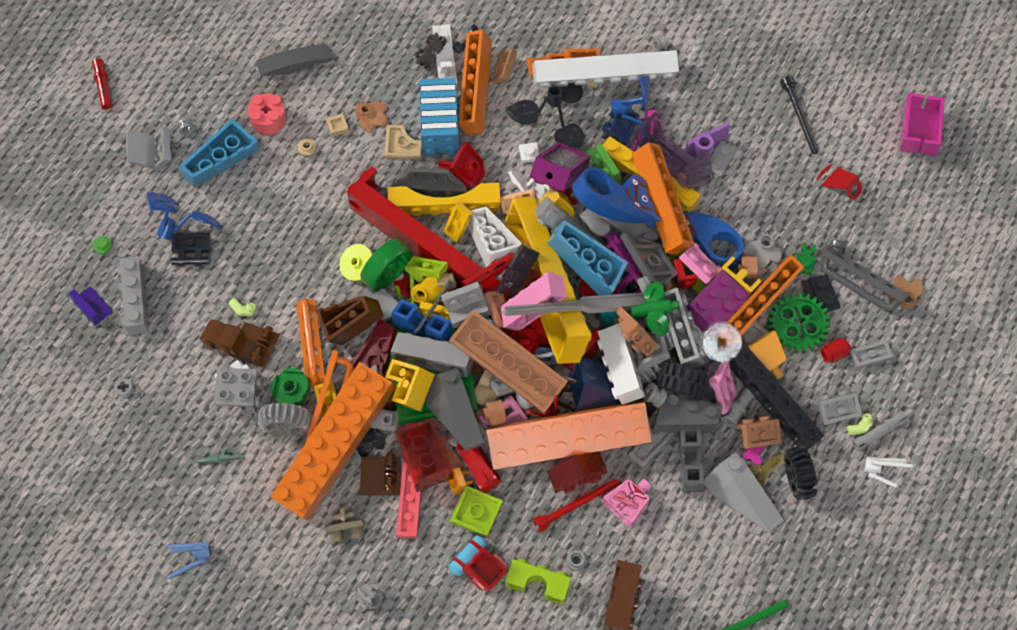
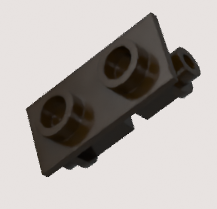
(433, 44)

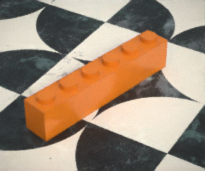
(475, 82)
(662, 193)
(765, 294)

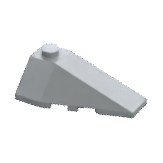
(740, 490)

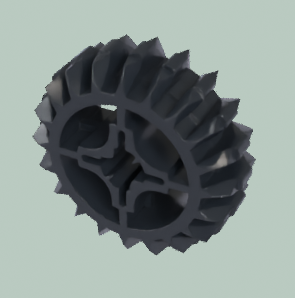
(800, 473)

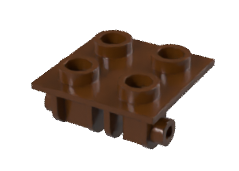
(257, 344)
(380, 475)

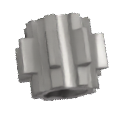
(369, 596)

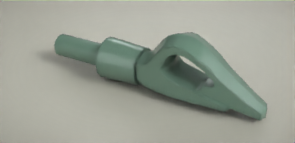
(221, 457)

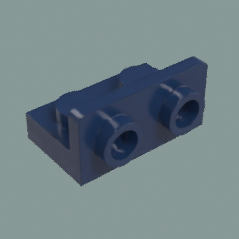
(619, 127)

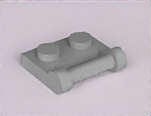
(659, 355)

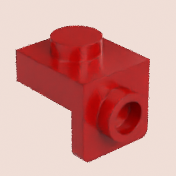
(682, 280)

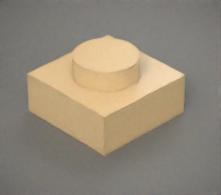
(337, 125)

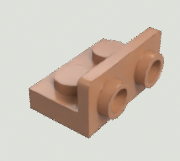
(760, 432)

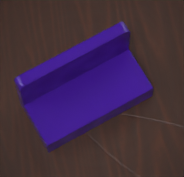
(91, 305)

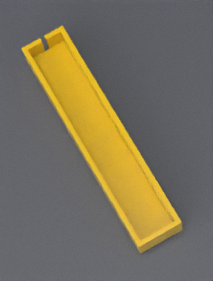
(564, 330)

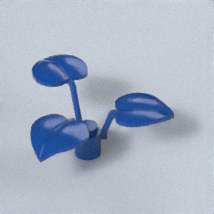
(624, 106)
(167, 227)

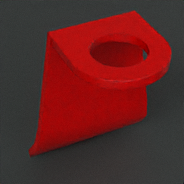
(842, 180)

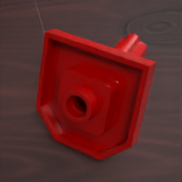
(466, 166)

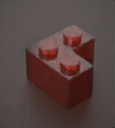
(577, 471)

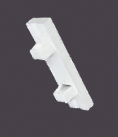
(445, 58)

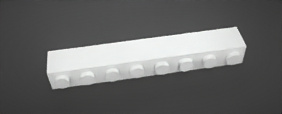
(604, 68)

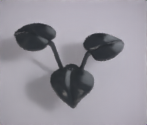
(528, 113)

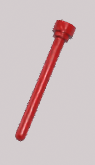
(544, 521)

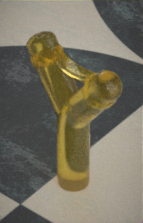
(763, 469)

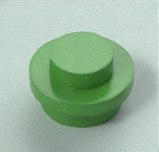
(102, 245)

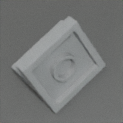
(463, 300)

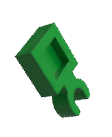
(806, 259)

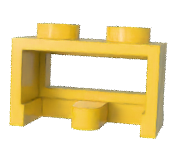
(740, 276)

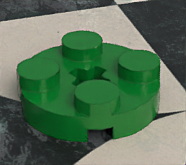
(301, 387)

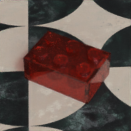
(424, 455)

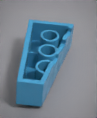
(218, 153)
(588, 258)

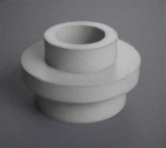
(579, 554)

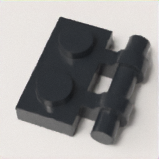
(190, 243)

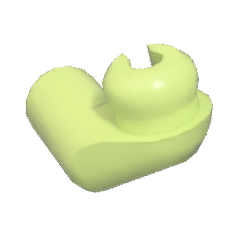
(240, 310)
(863, 426)

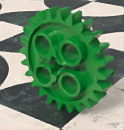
(816, 320)

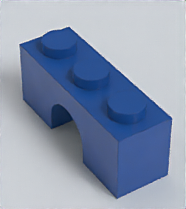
(408, 317)

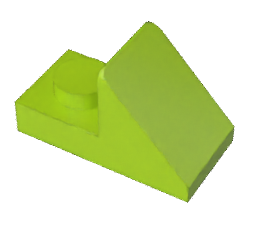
(422, 268)

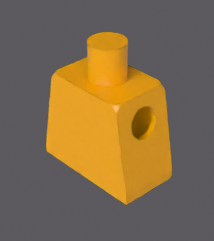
(769, 352)

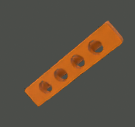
(308, 343)
(349, 369)

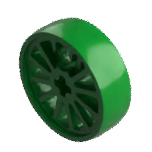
(386, 264)

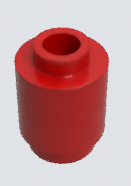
(835, 350)

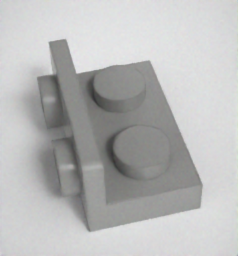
(838, 407)

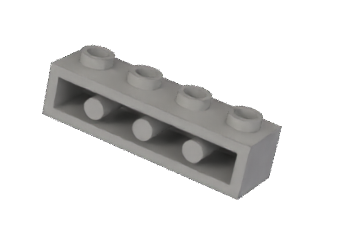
(552, 215)
(133, 295)
(682, 331)
(430, 354)

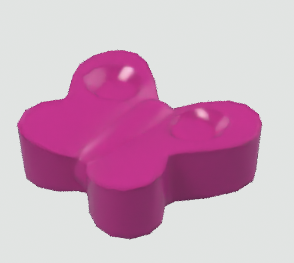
(753, 455)

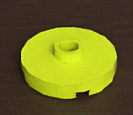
(347, 262)

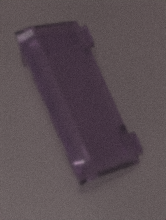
(687, 170)

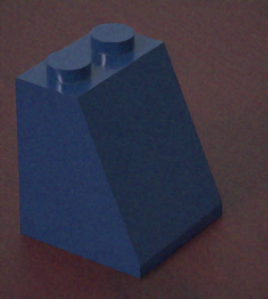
(593, 385)

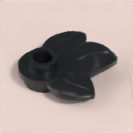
(370, 441)

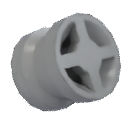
(655, 395)

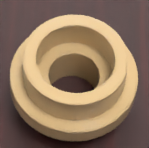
(307, 151)

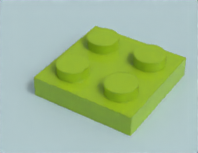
(476, 511)

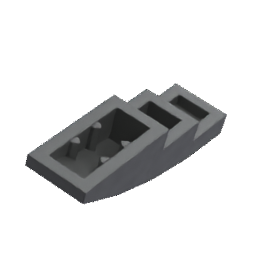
(293, 59)

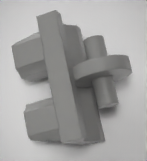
(386, 420)

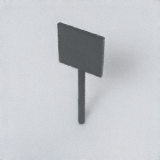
(433, 306)

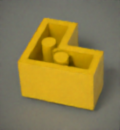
(412, 384)

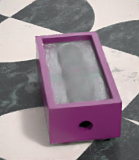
(559, 166)

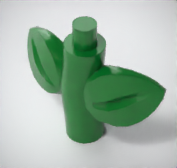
(655, 309)

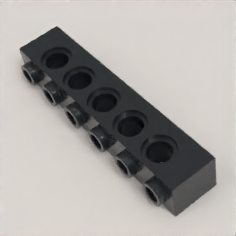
(775, 399)

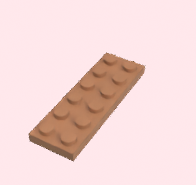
(508, 361)

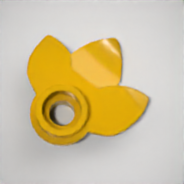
(430, 289)

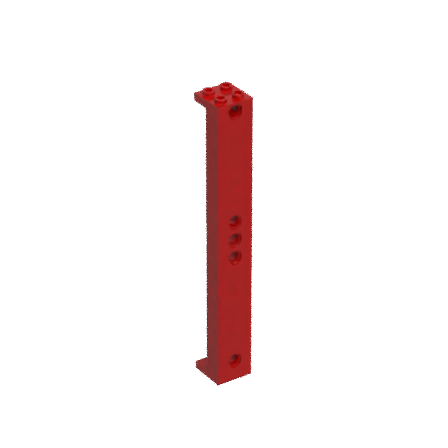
(425, 244)

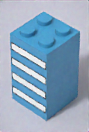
(439, 116)

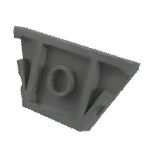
(650, 259)

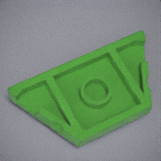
(602, 161)

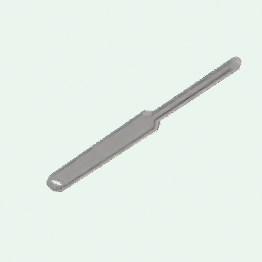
(588, 304)

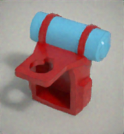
(479, 564)

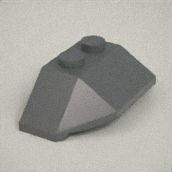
(431, 182)

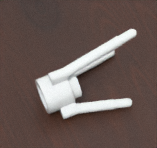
(874, 465)

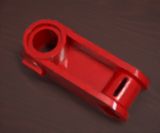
(481, 468)

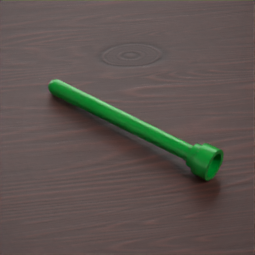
(759, 616)

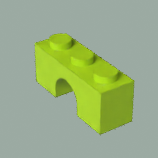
(523, 573)

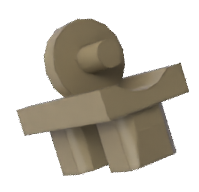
(336, 529)

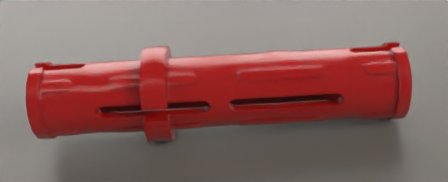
(98, 66)
(488, 270)

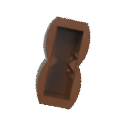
(222, 337)

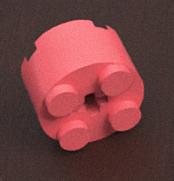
(267, 114)

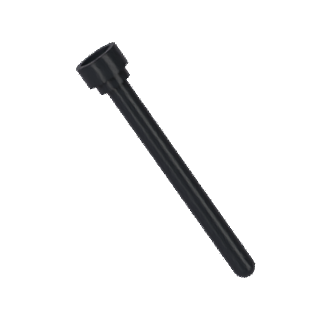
(788, 83)

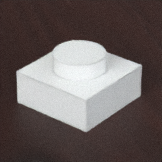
(528, 152)

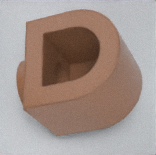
(750, 264)
(494, 413)

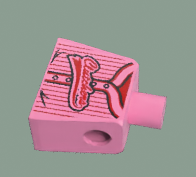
(628, 501)

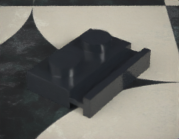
(823, 290)

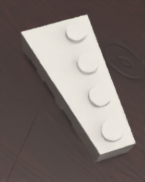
(491, 236)
(621, 365)

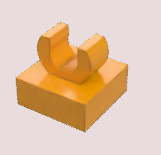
(459, 483)

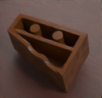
(349, 318)
(622, 596)

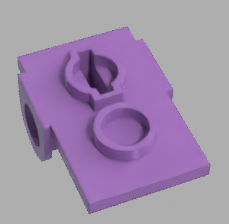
(707, 140)

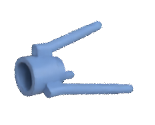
(199, 550)

